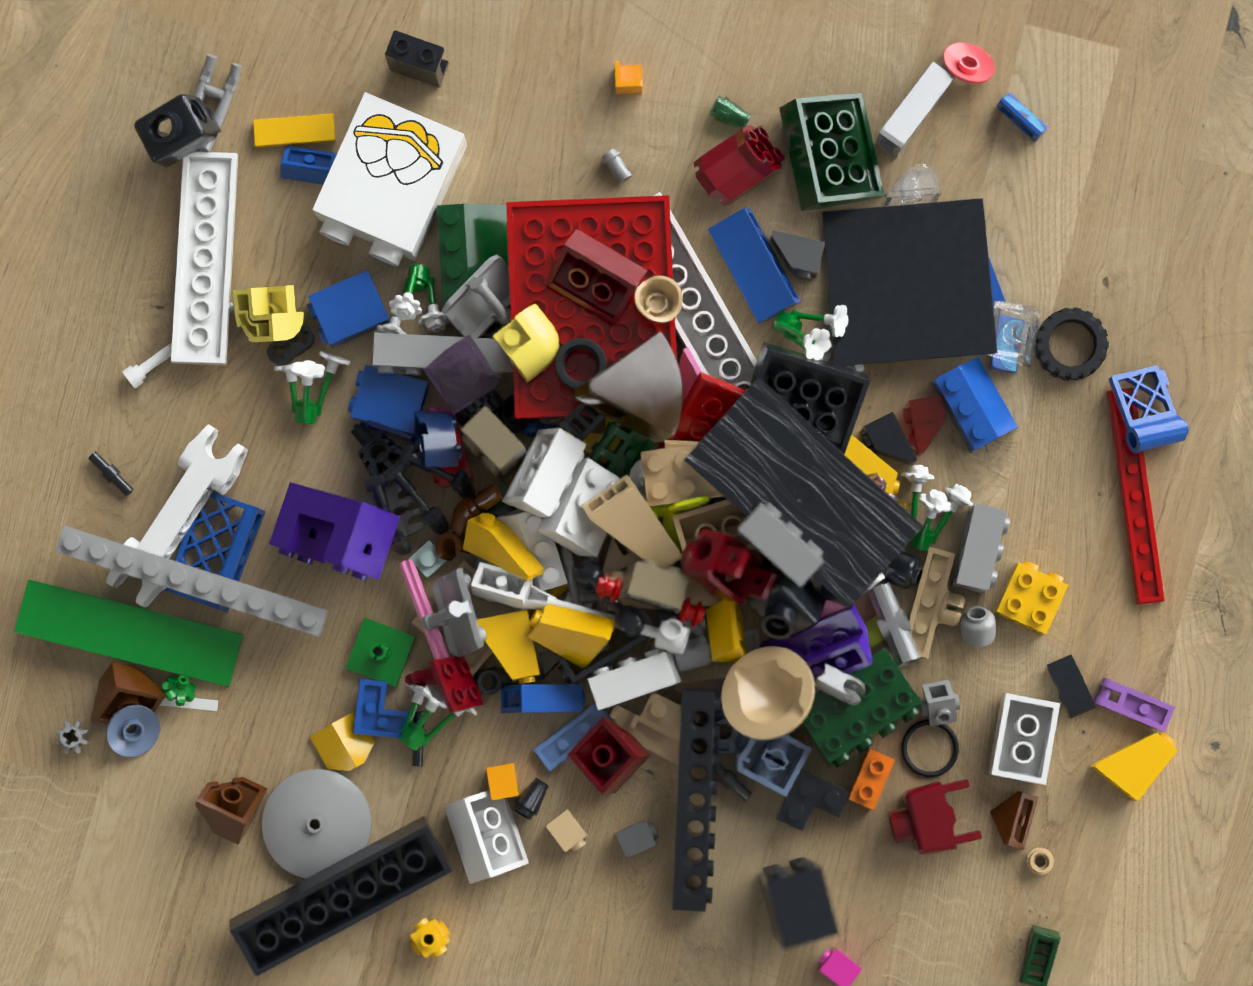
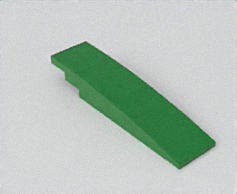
(128, 633)

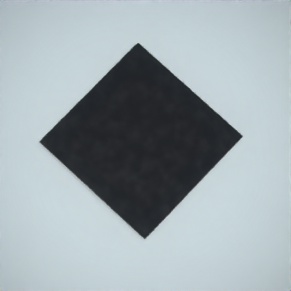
(910, 281)

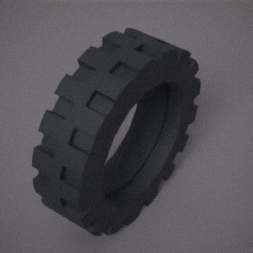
(1095, 329)

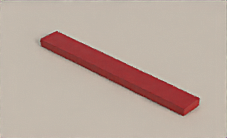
(1136, 509)

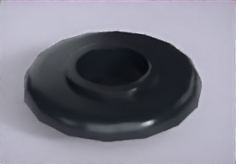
(505, 414)

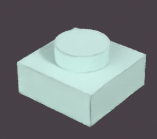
(427, 560)

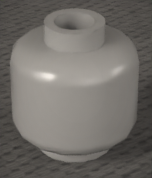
(978, 627)

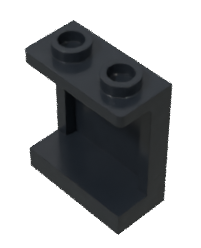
(416, 58)

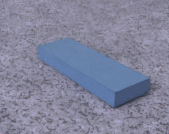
(555, 749)

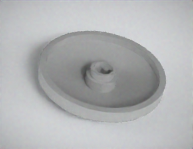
(321, 796)

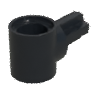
(499, 677)

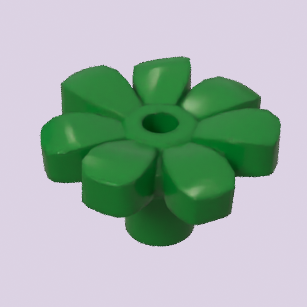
(178, 689)

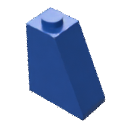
(542, 698)

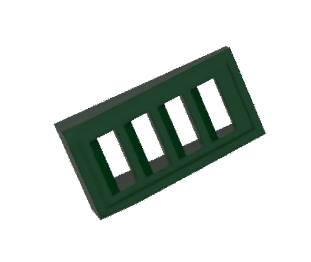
(1046, 934)

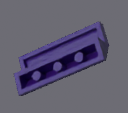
(836, 641)

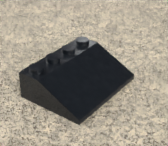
(816, 389)

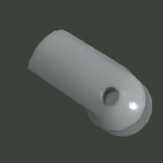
(840, 685)

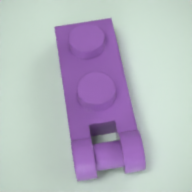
(1135, 705)

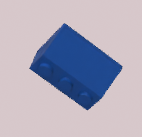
(974, 404)

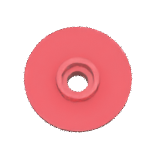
(968, 63)

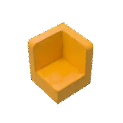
(628, 79)
(503, 781)

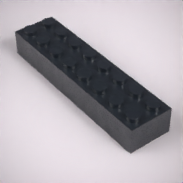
(339, 896)

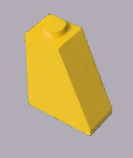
(872, 464)
(571, 632)
(510, 643)
(1137, 764)

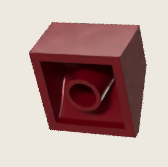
(608, 756)

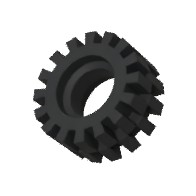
(491, 400)

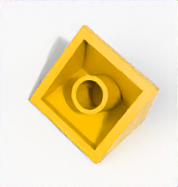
(726, 632)

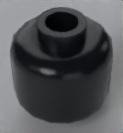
(904, 571)

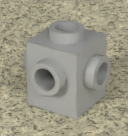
(939, 703)

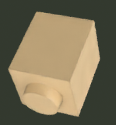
(567, 831)

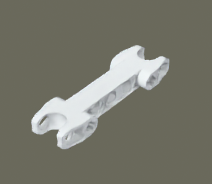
(201, 478)

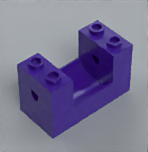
(334, 531)

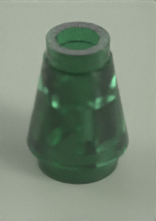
(728, 112)

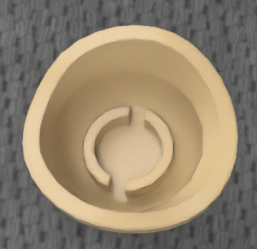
(659, 299)

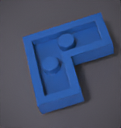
(370, 712)

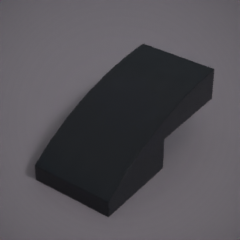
(1071, 686)

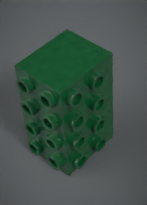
(842, 727)

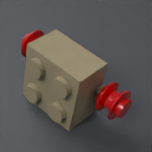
(653, 587)

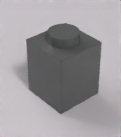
(637, 838)

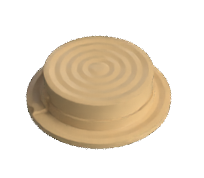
(767, 693)

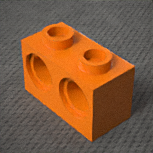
(870, 779)

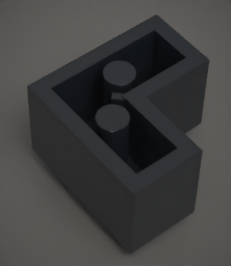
(810, 792)

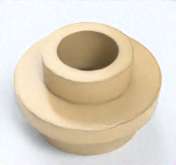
(1048, 861)

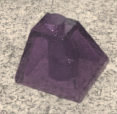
(461, 374)

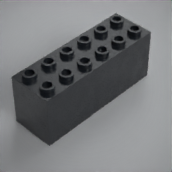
(798, 903)

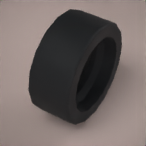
(567, 348)

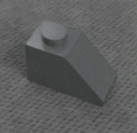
(799, 253)

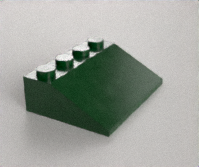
(831, 150)
(467, 239)

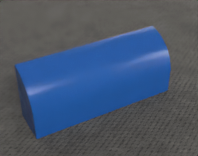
(754, 265)

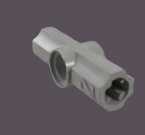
(894, 625)

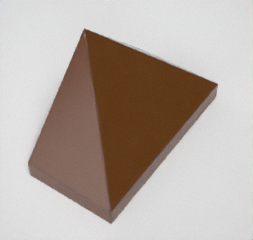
(1014, 818)

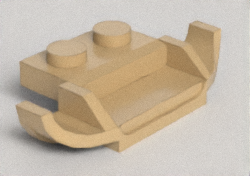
(656, 727)

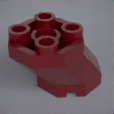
(738, 164)

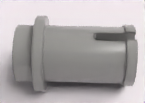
(616, 166)

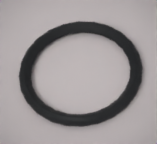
(924, 773)

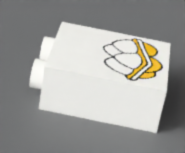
(388, 180)

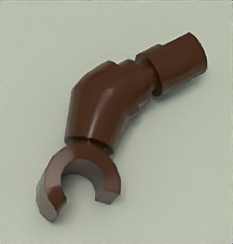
(465, 510)

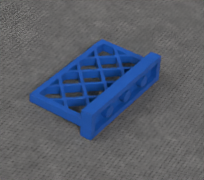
(238, 550)

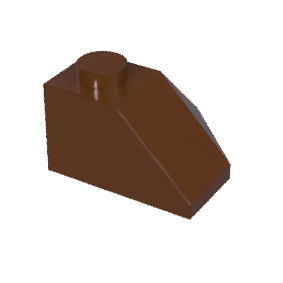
(124, 687)
(230, 806)

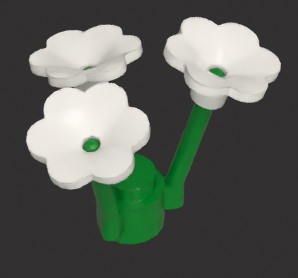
(817, 342)
(306, 410)
(414, 734)

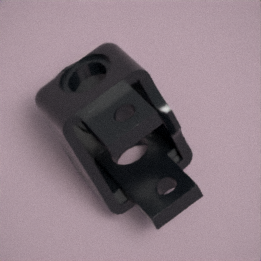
(191, 129)
(788, 606)

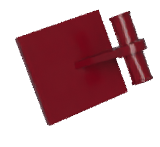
(454, 681)

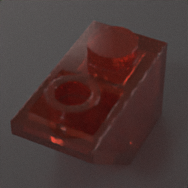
(925, 419)

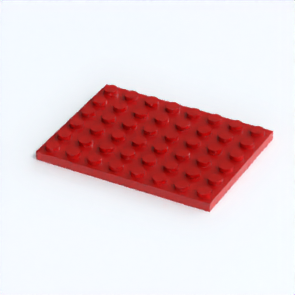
(536, 234)

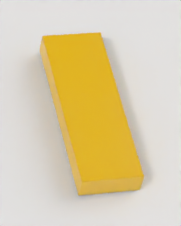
(294, 130)

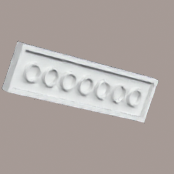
(204, 258)

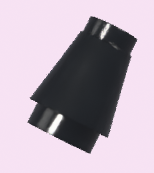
(530, 800)

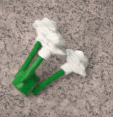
(406, 308)
(934, 502)

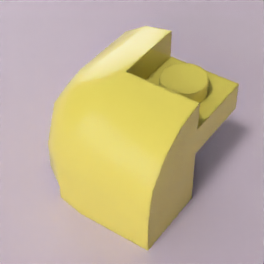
(267, 313)
(529, 342)

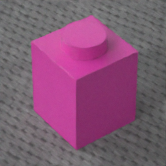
(838, 967)

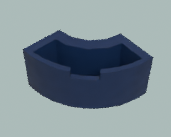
(436, 439)

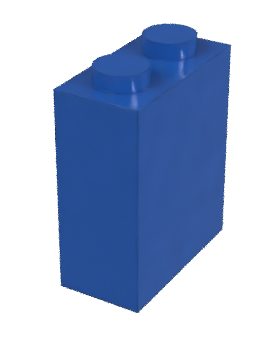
(347, 309)
(388, 399)

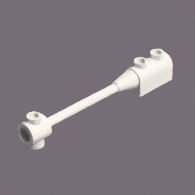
(508, 589)

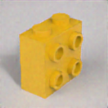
(1031, 597)

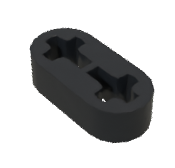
(294, 350)

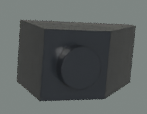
(888, 439)

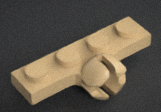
(934, 600)

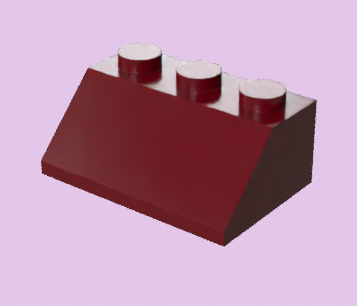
(595, 276)

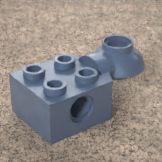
(766, 761)

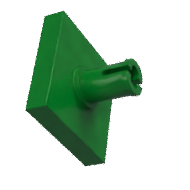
(380, 652)

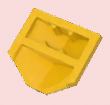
(341, 747)

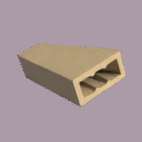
(630, 520)

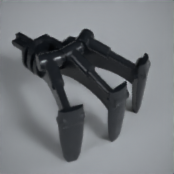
(394, 471)

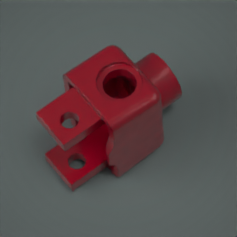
(719, 555)
(929, 819)

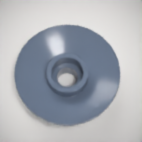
(137, 740)

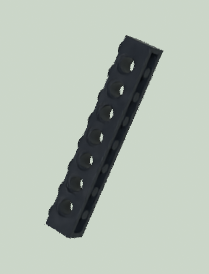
(685, 896)

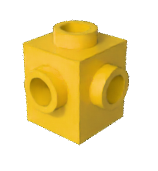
(439, 932)

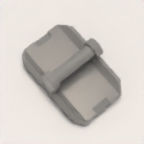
(481, 299)
(456, 614)

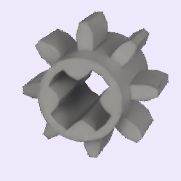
(66, 741)

